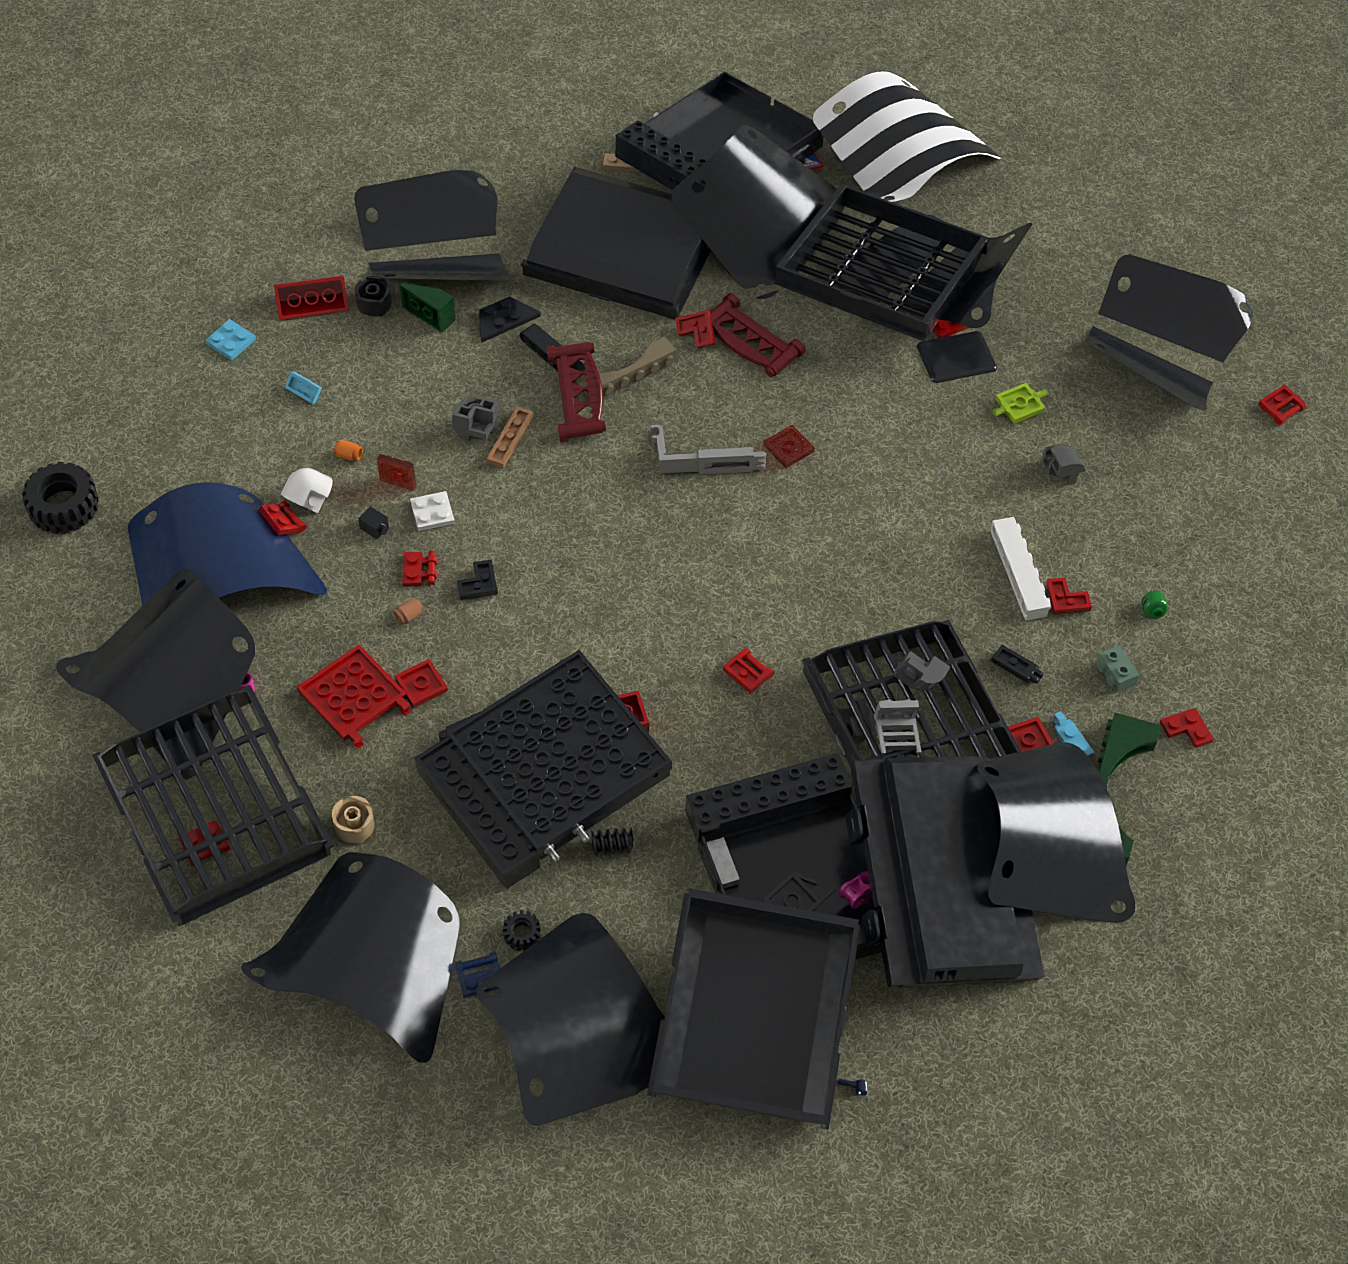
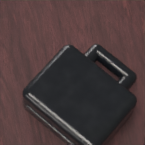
(956, 357)

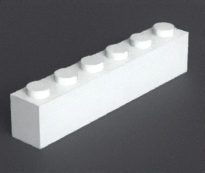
(1020, 568)

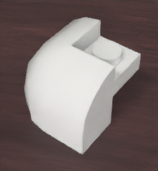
(307, 488)

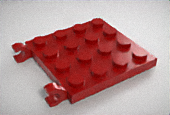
(353, 694)

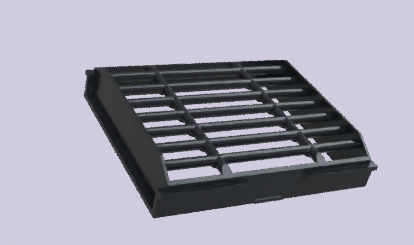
(907, 218)
(901, 641)
(251, 879)

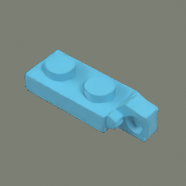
(1069, 733)

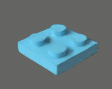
(230, 339)

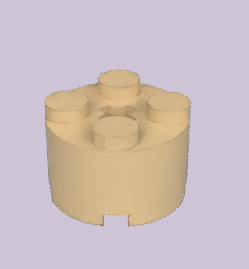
(353, 819)

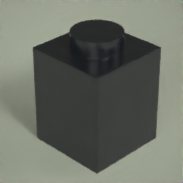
(373, 523)

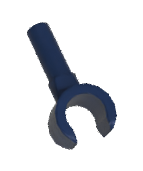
(860, 1085)

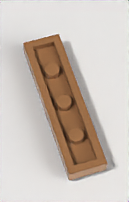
(510, 437)

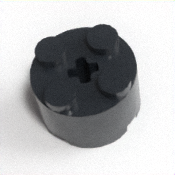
(373, 296)

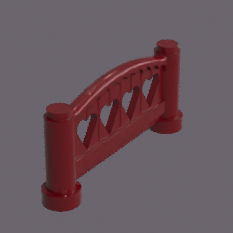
(782, 352)
(575, 424)

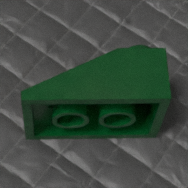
(429, 305)

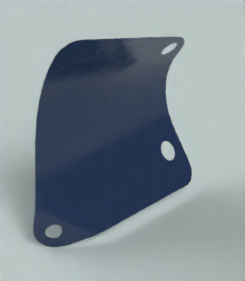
(218, 541)

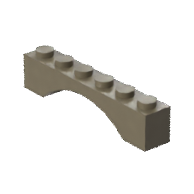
(656, 356)

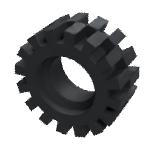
(521, 919)

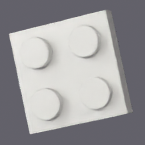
(432, 511)

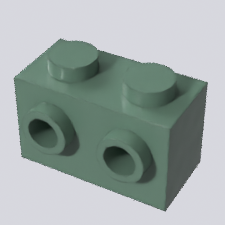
(1117, 669)

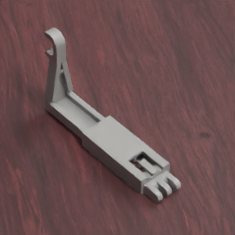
(707, 461)

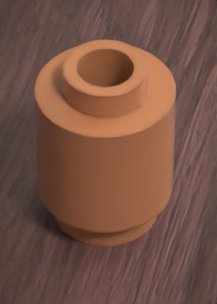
(408, 610)

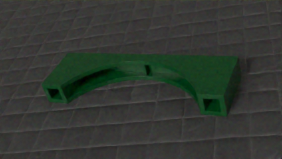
(1125, 739)

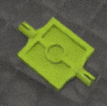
(1020, 403)

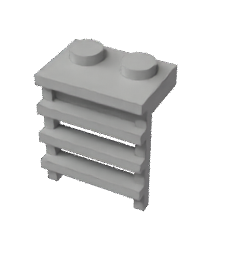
(897, 716)

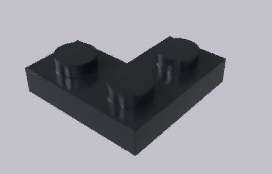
(483, 583)

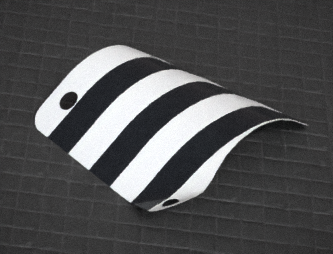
(893, 135)

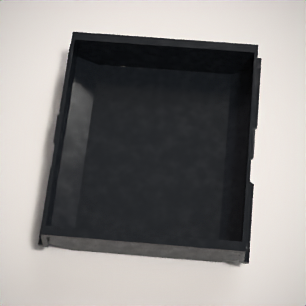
(618, 244)
(755, 1007)

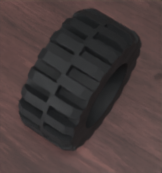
(63, 515)

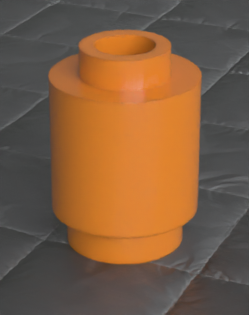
(348, 450)

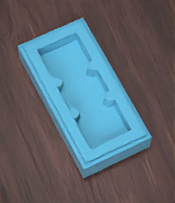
(303, 387)

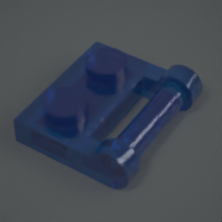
(470, 982)

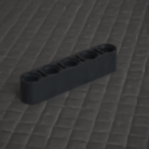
(538, 341)

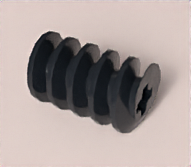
(613, 841)

